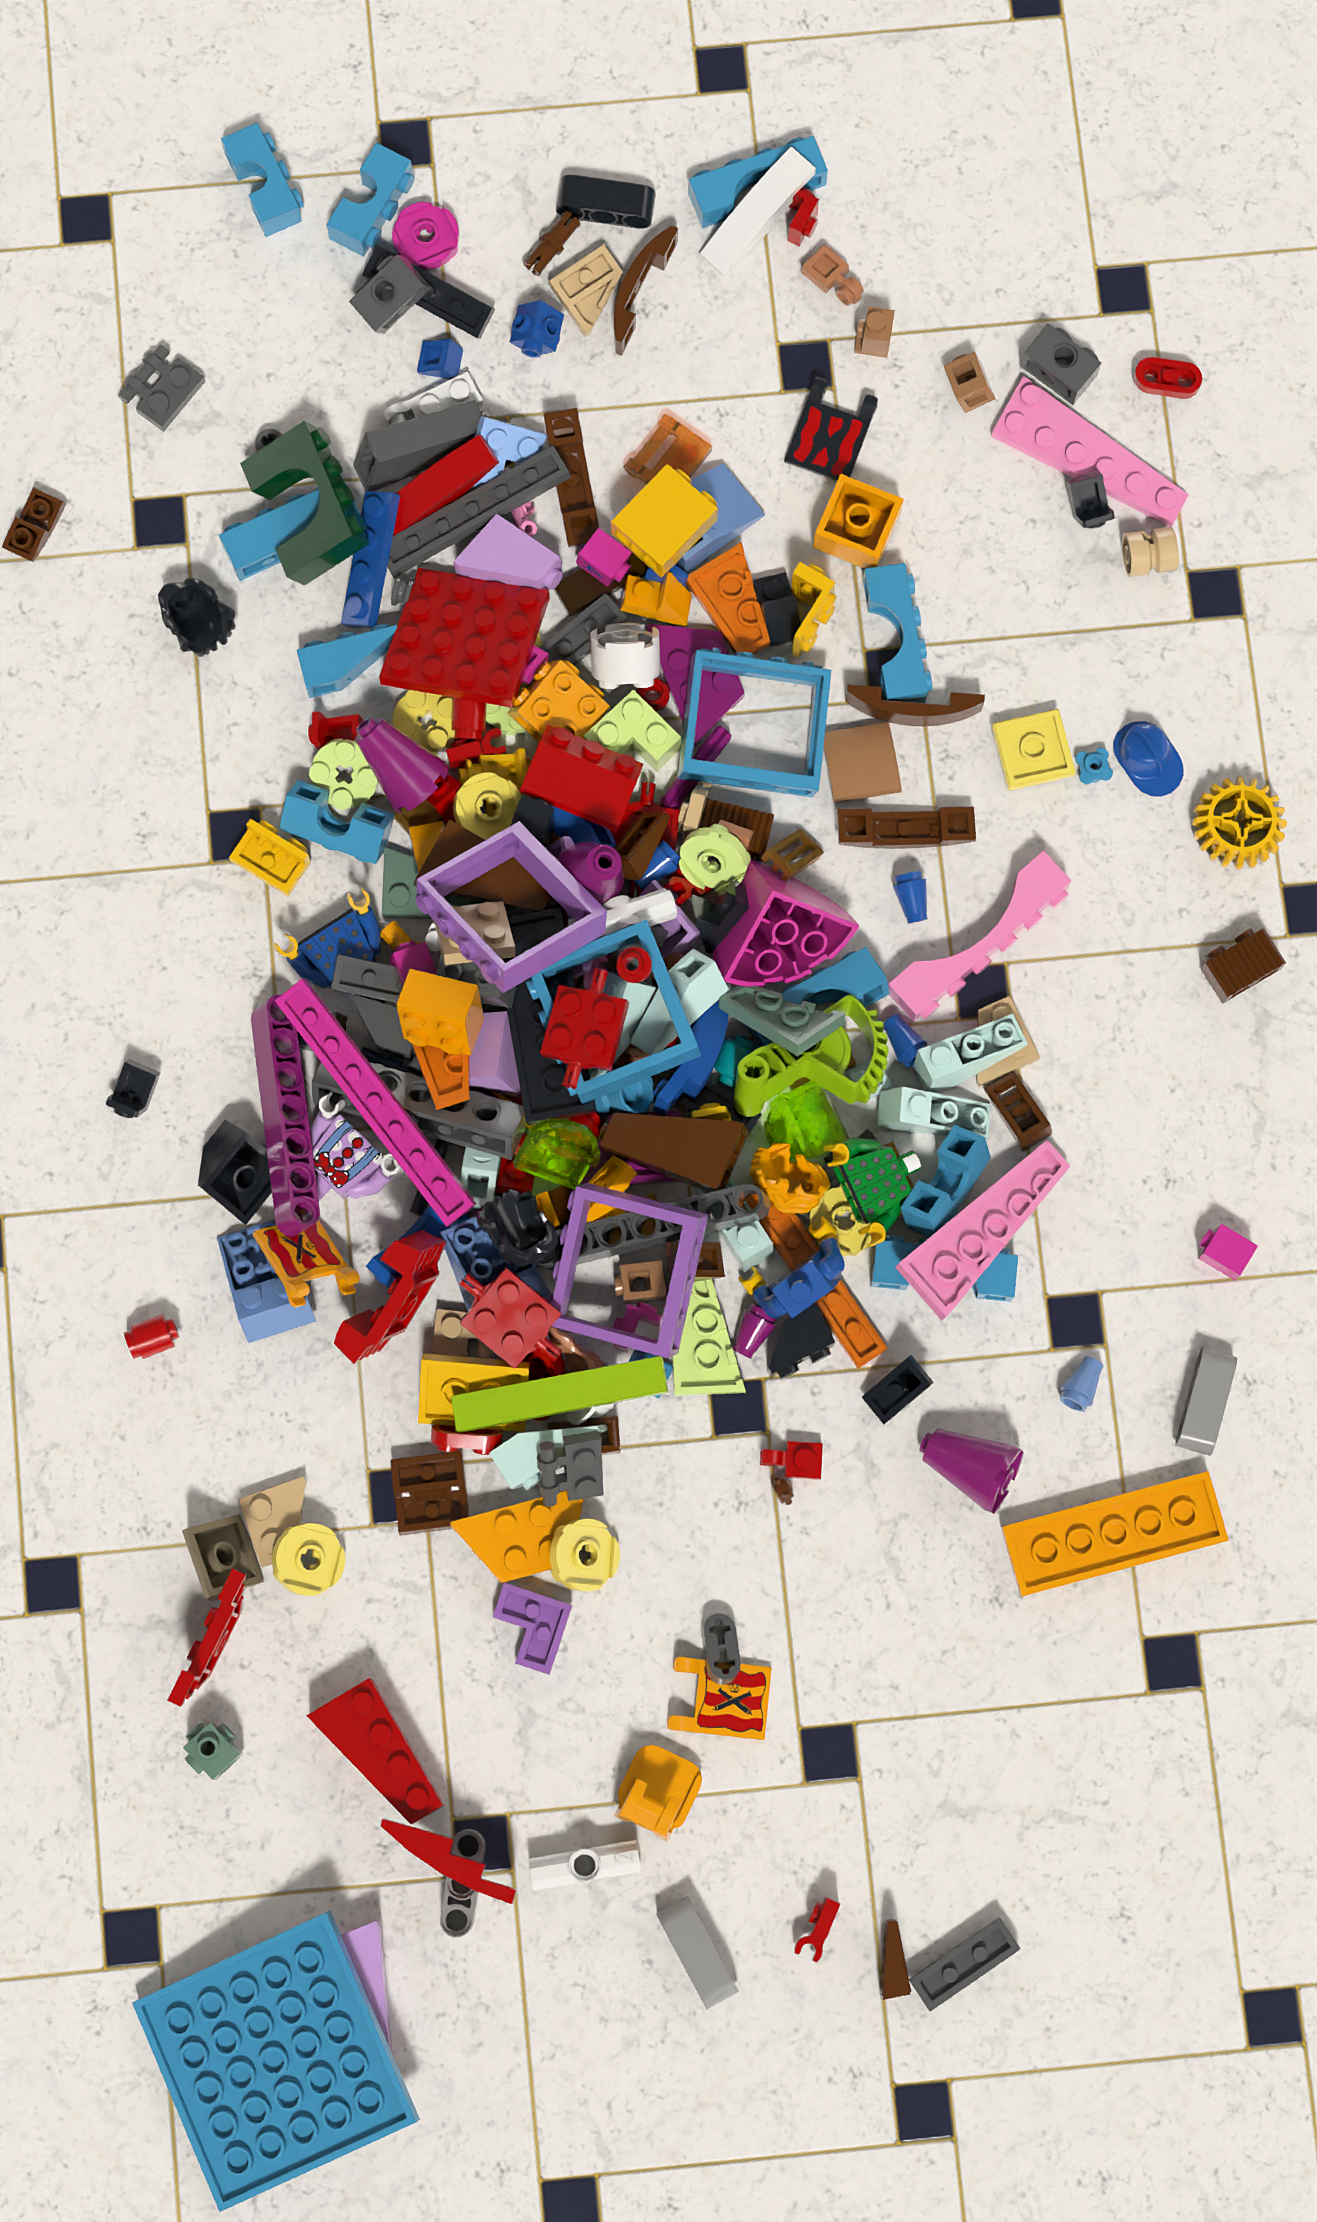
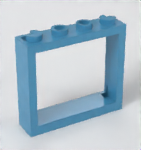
(746, 777)
(645, 1067)

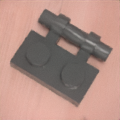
(170, 392)
(582, 1468)

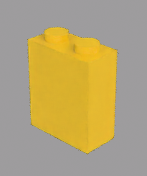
(665, 519)

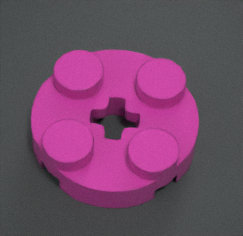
(434, 220)

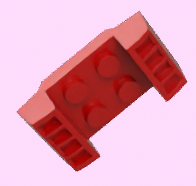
(370, 1331)

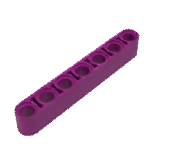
(277, 1128)

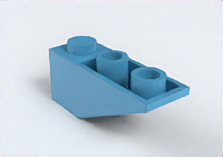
(337, 663)

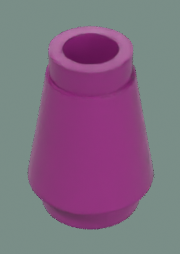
(753, 1330)

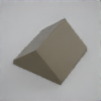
(219, 1548)

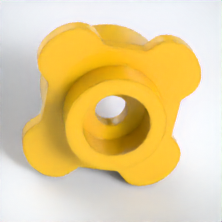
(468, 771)

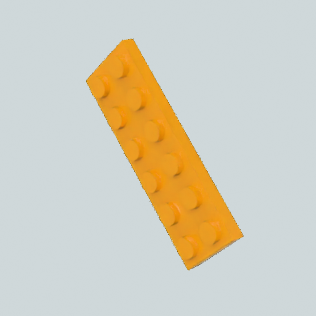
(1114, 1534)

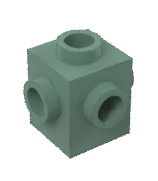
(225, 1751)

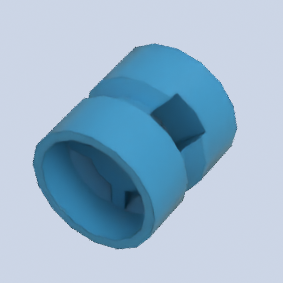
(629, 1099)

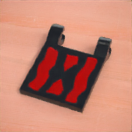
(828, 438)

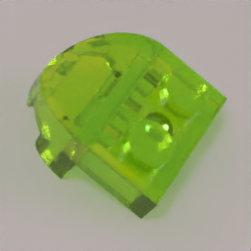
(805, 1121)
(558, 1152)

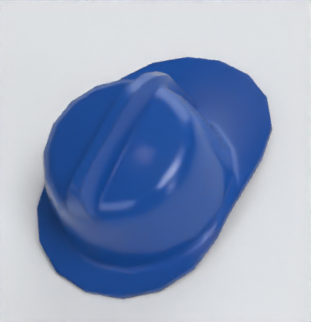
(1148, 758)

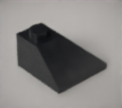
(235, 1171)

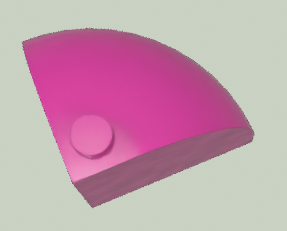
(782, 931)

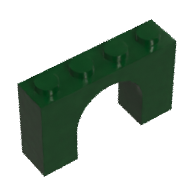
(336, 528)

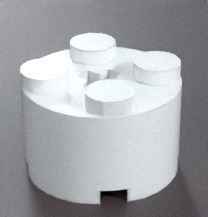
(625, 655)

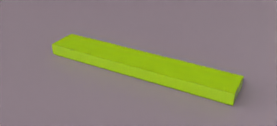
(559, 1394)

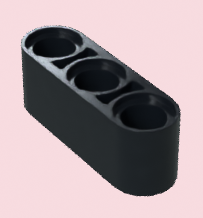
(606, 201)

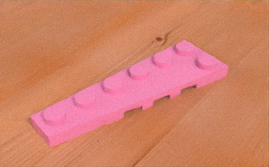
(1068, 443)
(966, 1245)

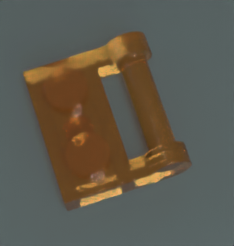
(684, 453)

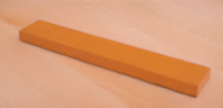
(837, 1306)

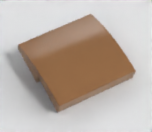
(861, 762)

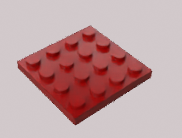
(465, 638)

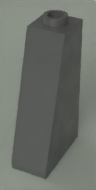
(414, 444)

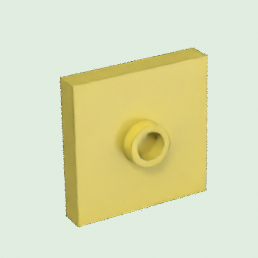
(1033, 749)

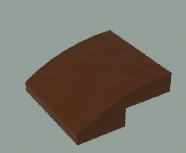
(429, 1492)

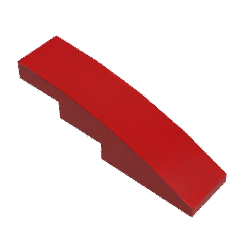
(444, 482)
(436, 1852)

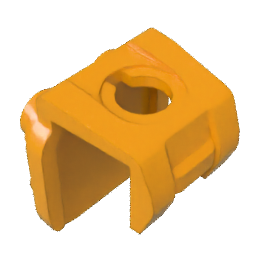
(658, 1790)

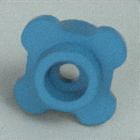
(1087, 773)

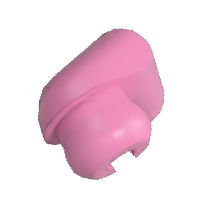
(521, 520)

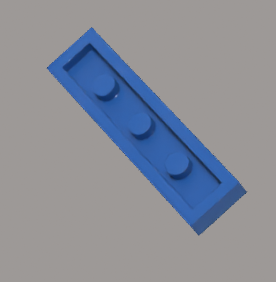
(371, 562)

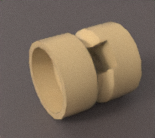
(1151, 551)

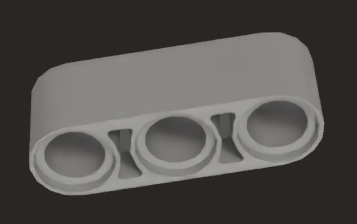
(1206, 1401)
(454, 1900)
(697, 1952)

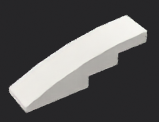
(757, 211)

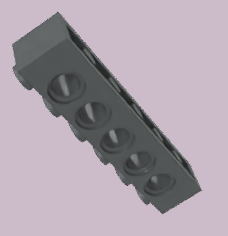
(476, 1123)

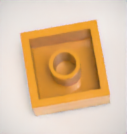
(857, 522)
(440, 1012)

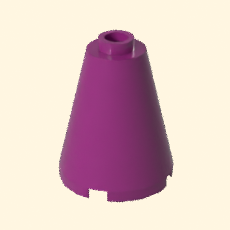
(399, 763)
(595, 868)
(973, 1465)

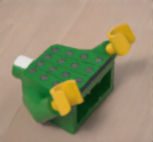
(873, 1182)

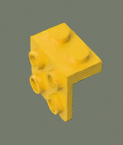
(817, 591)

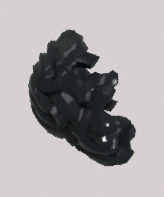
(196, 616)
(517, 1228)

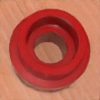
(659, 687)
(643, 969)

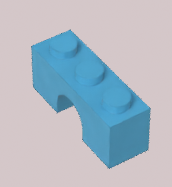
(251, 155)
(360, 224)
(309, 818)
(960, 1163)

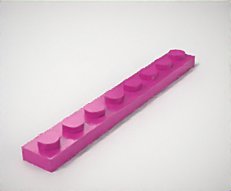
(375, 1102)

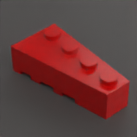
(375, 1744)

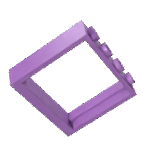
(548, 872)
(682, 1276)

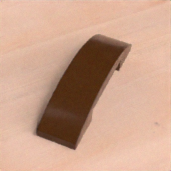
(656, 254)
(574, 494)
(868, 701)
(906, 829)

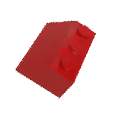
(581, 777)

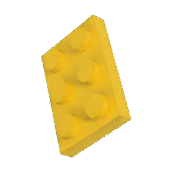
(455, 1375)

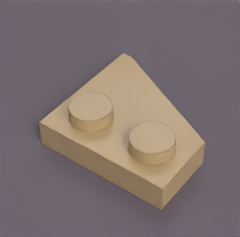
(587, 287)
(692, 812)
(1018, 1059)
(272, 1512)

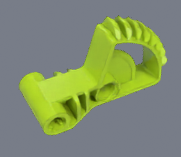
(774, 1068)

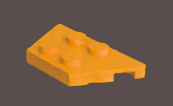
(517, 1537)

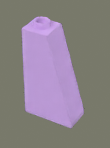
(367, 1955)

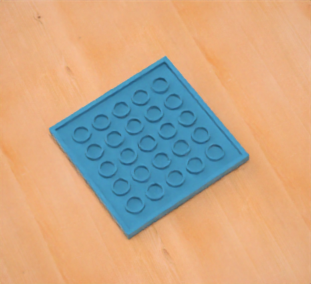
(275, 2061)

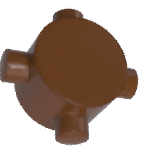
(782, 1491)

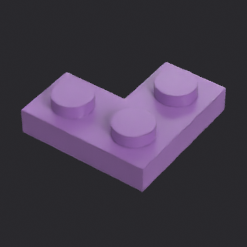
(543, 1621)

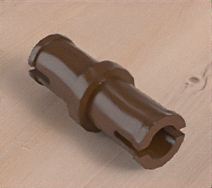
(551, 243)

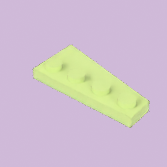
(705, 1352)

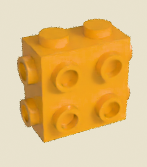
(559, 700)

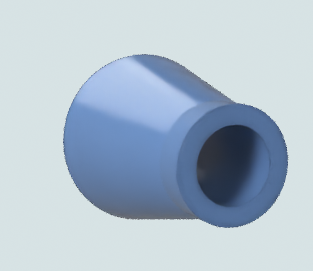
(1081, 1386)

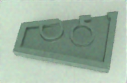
(399, 891)
(781, 1021)

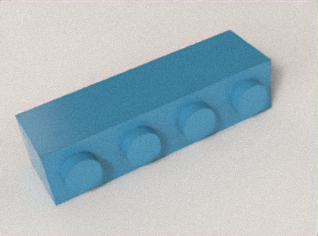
(253, 543)

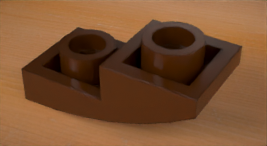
(35, 525)

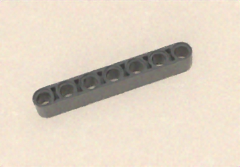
(632, 1224)

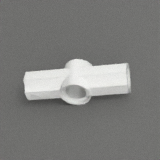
(624, 912)
(559, 1868)

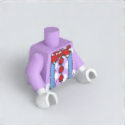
(345, 1157)

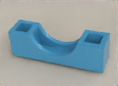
(716, 191)
(889, 595)
(853, 975)
(995, 1282)

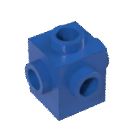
(536, 328)

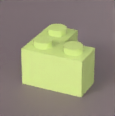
(637, 727)

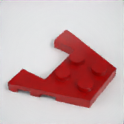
(206, 1653)

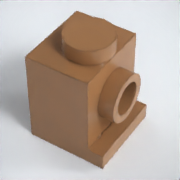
(875, 332)
(969, 381)
(650, 1272)

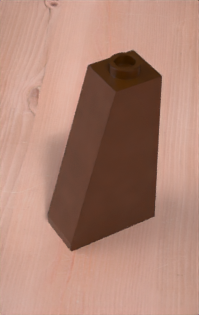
(504, 883)
(677, 1147)

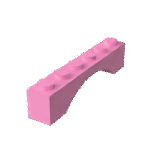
(926, 982)

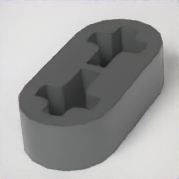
(728, 1647)

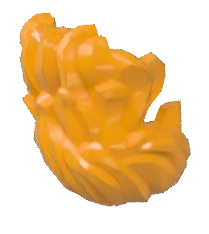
(789, 1184)

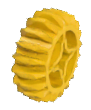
(1267, 820)

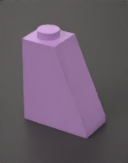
(509, 557)

